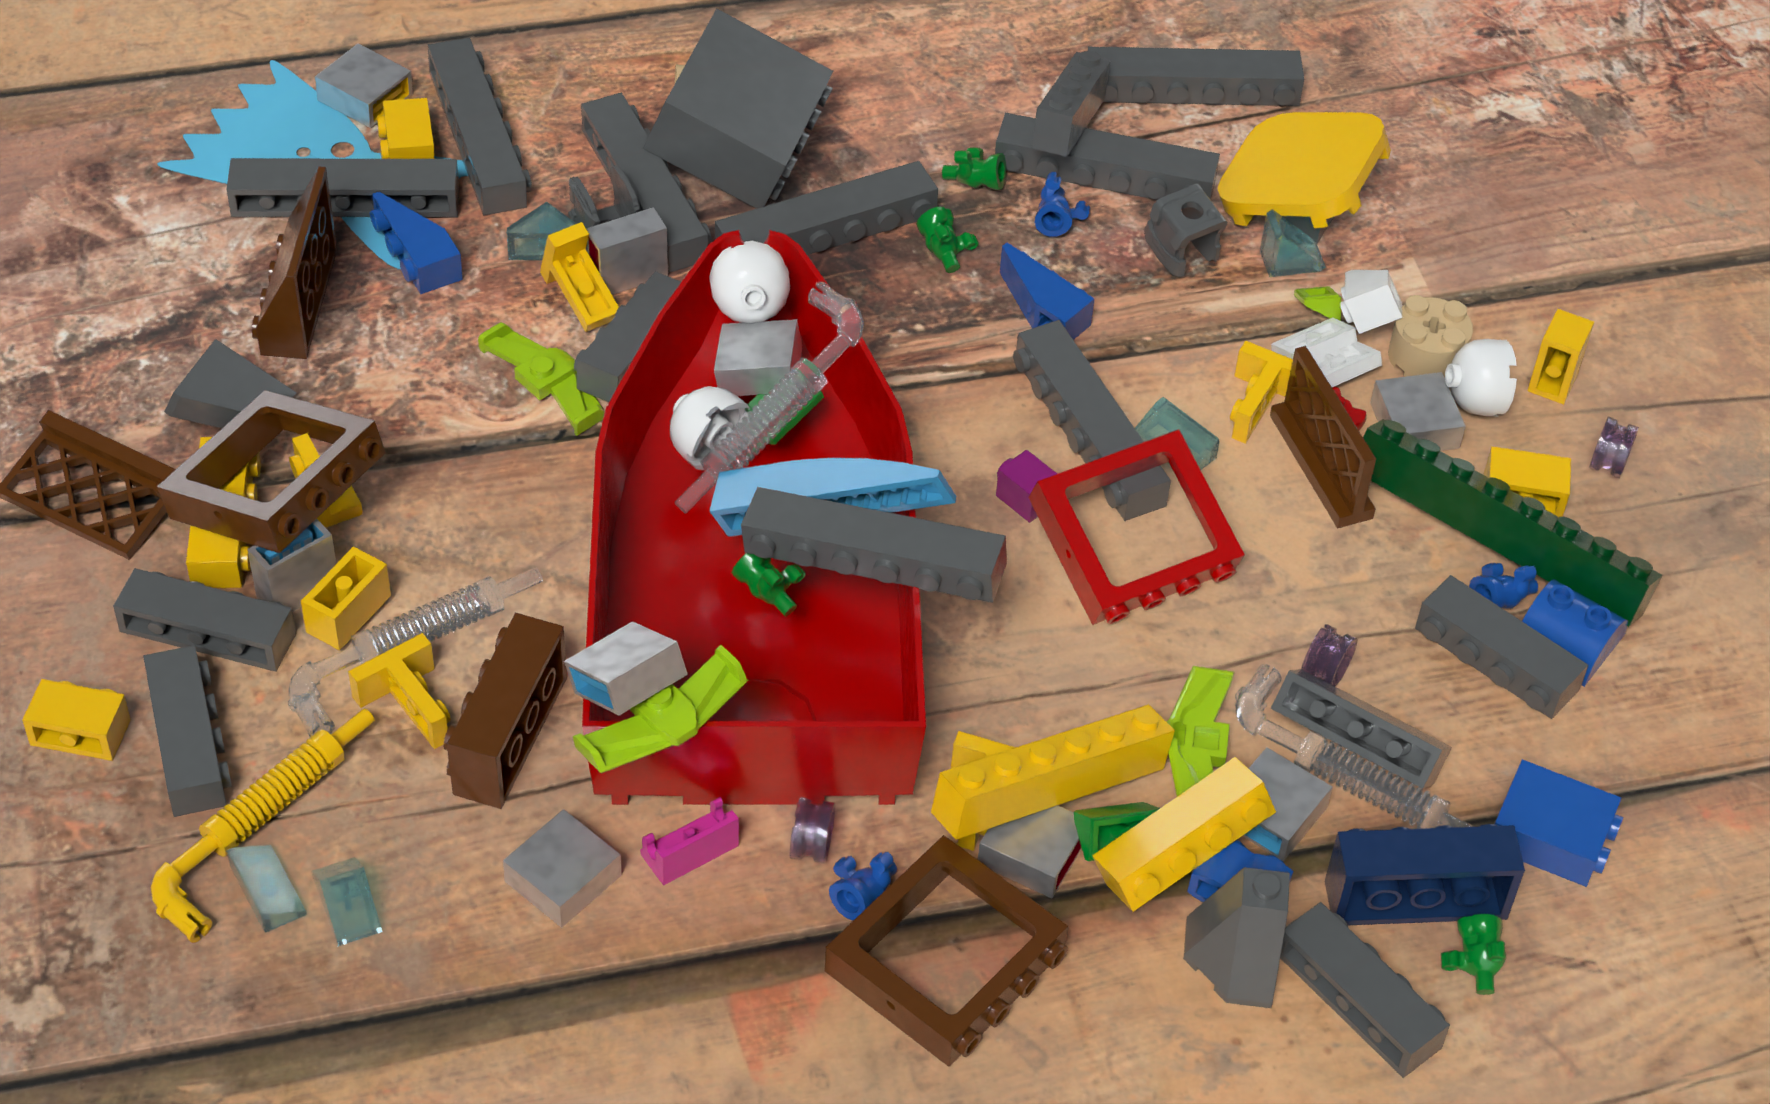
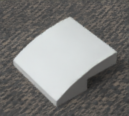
(1334, 350)

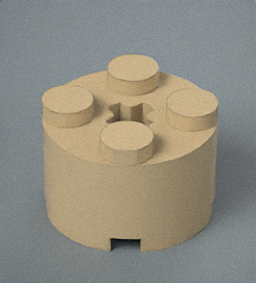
(1429, 335)

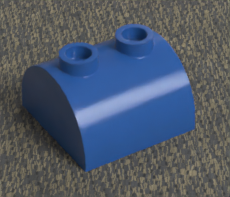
(1576, 624)

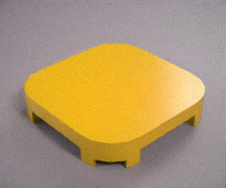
(1303, 166)

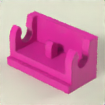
(692, 844)

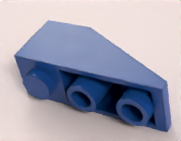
(421, 245)
(1044, 294)

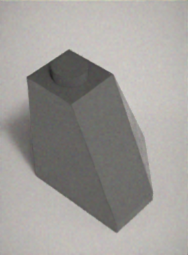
(220, 387)
(1240, 936)

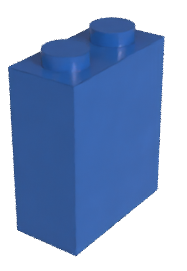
(1560, 822)

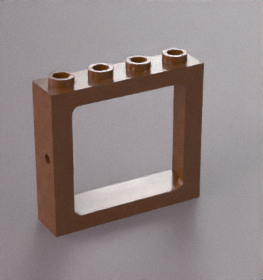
(193, 489)
(938, 1032)

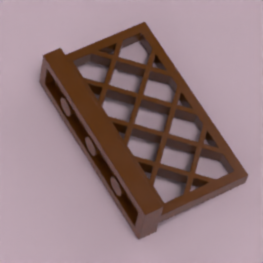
(1325, 442)
(103, 454)

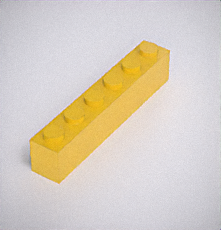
(1051, 771)

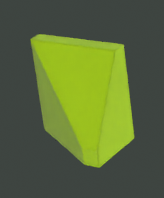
(1321, 299)

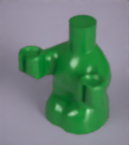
(976, 171)
(941, 239)
(767, 581)
(1482, 950)

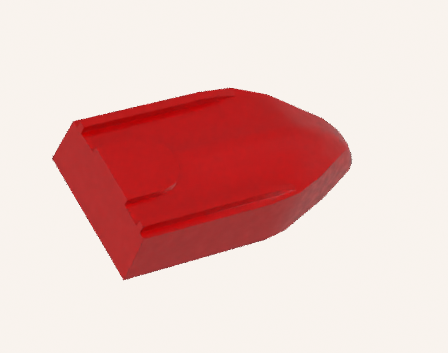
(831, 685)

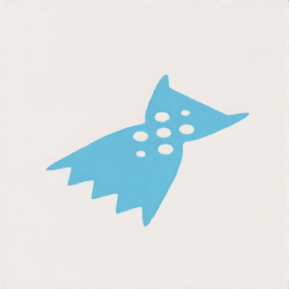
(275, 126)

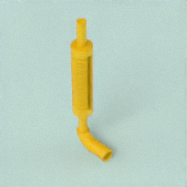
(245, 814)

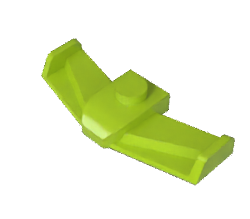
(544, 373)
(665, 717)
(1198, 739)

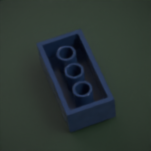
(1423, 874)

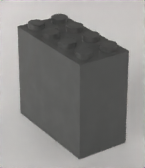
(740, 110)

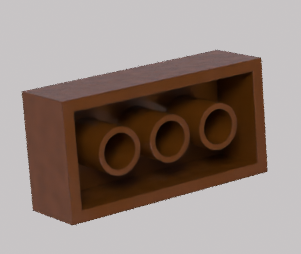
(506, 710)

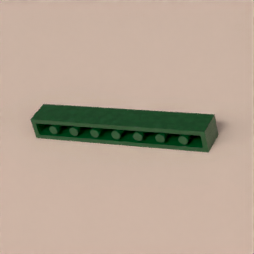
(1508, 522)

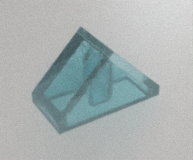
(529, 234)
(1287, 248)
(347, 900)

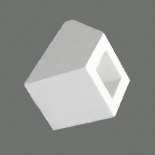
(1370, 299)

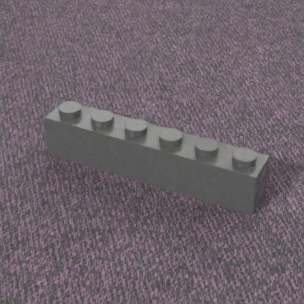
(1203, 76)
(478, 126)
(619, 140)
(1109, 161)
(276, 184)
(843, 210)
(1087, 414)
(874, 544)

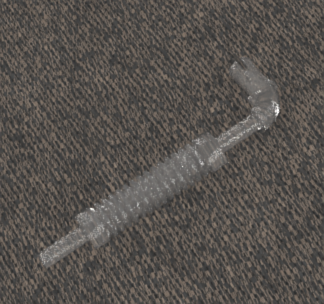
(783, 401)
(431, 620)
(1339, 765)

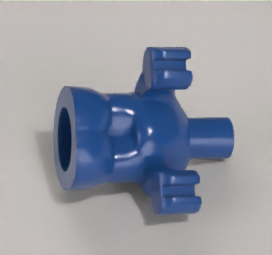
(1056, 209)
(1505, 589)
(860, 887)

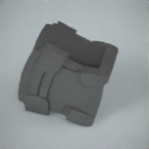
(584, 209)
(1172, 229)

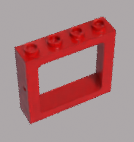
(1096, 593)

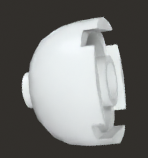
(750, 282)
(1481, 377)
(703, 421)

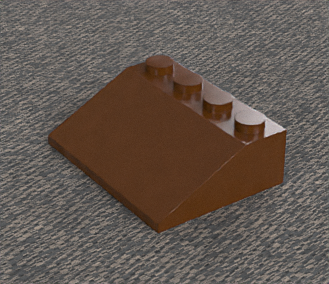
(298, 275)

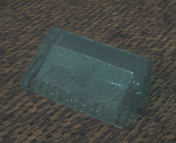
(1166, 418)
(265, 885)

